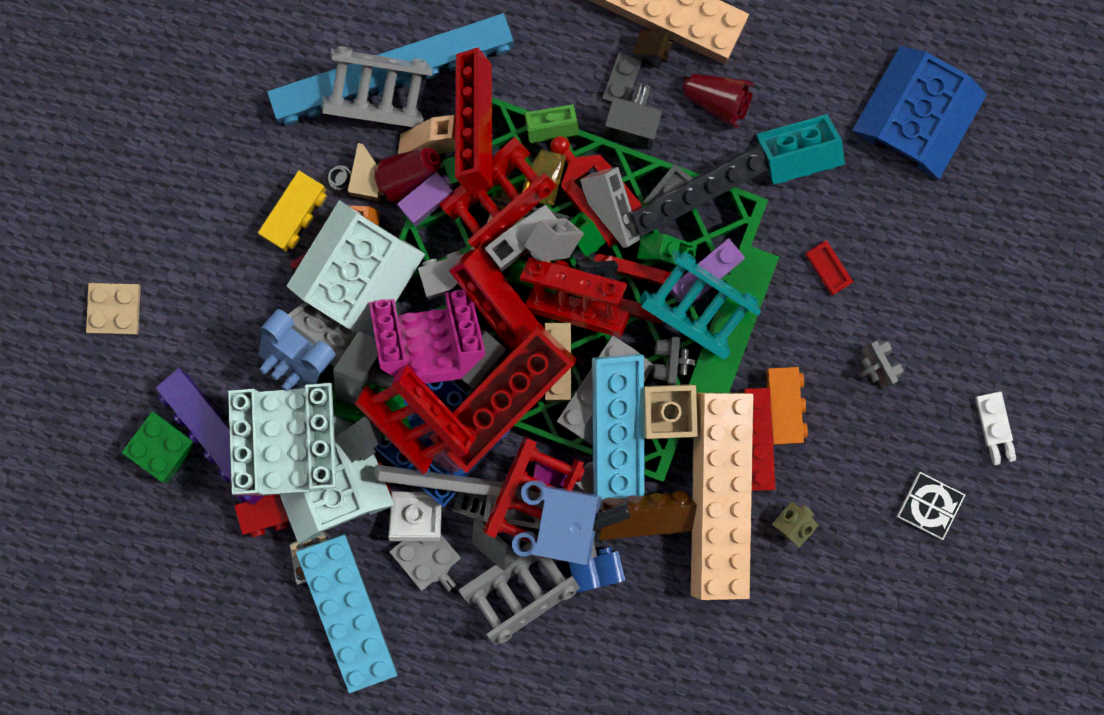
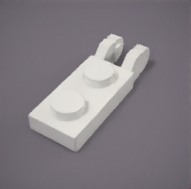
(995, 425)

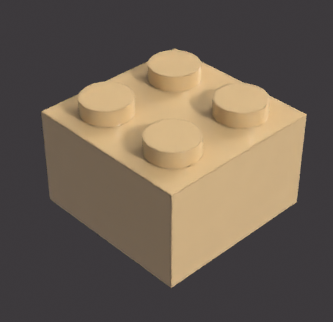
(670, 411)

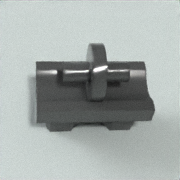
(671, 349)
(878, 365)

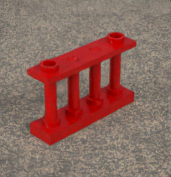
(503, 162)
(571, 309)
(430, 409)
(518, 476)

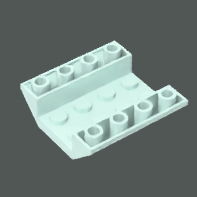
(353, 266)
(282, 440)
(355, 495)

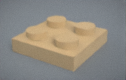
(113, 309)

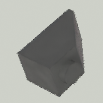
(359, 439)

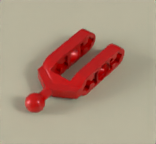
(578, 168)
(638, 272)

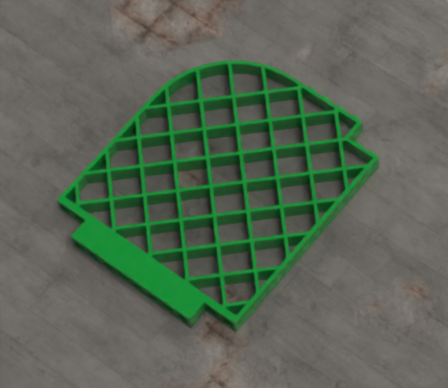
(752, 276)

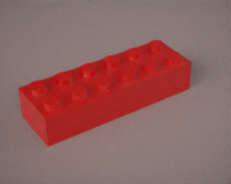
(509, 392)

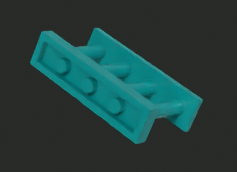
(697, 329)

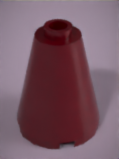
(720, 96)
(405, 171)

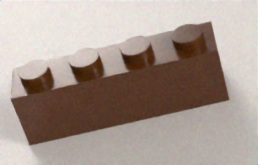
(650, 515)

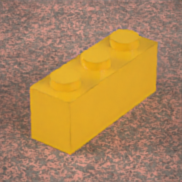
(293, 211)

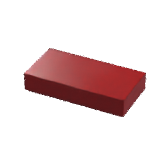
(829, 268)

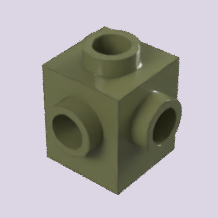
(796, 523)

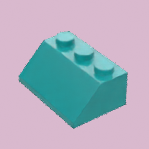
(801, 149)

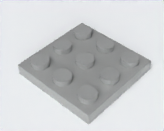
(317, 326)

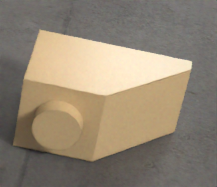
(362, 178)

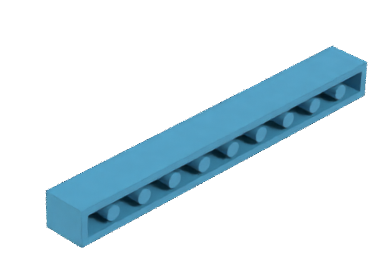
(439, 51)

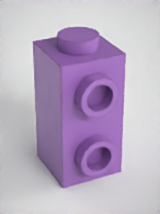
(426, 198)

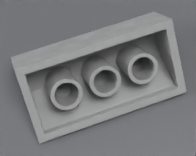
(579, 412)

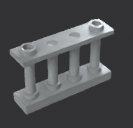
(360, 107)
(497, 578)

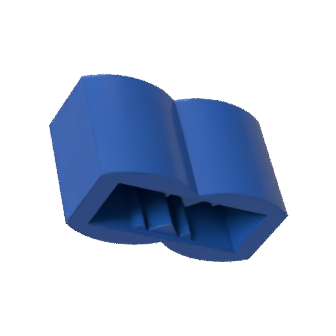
(601, 570)

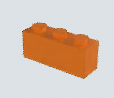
(787, 405)

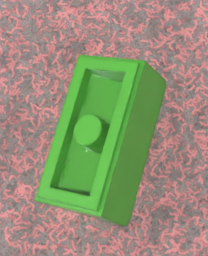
(551, 122)

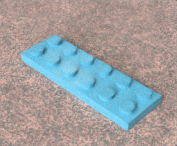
(618, 425)
(346, 612)

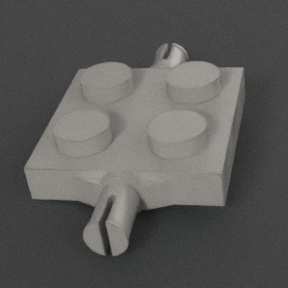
(426, 561)

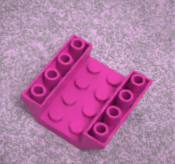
(432, 343)

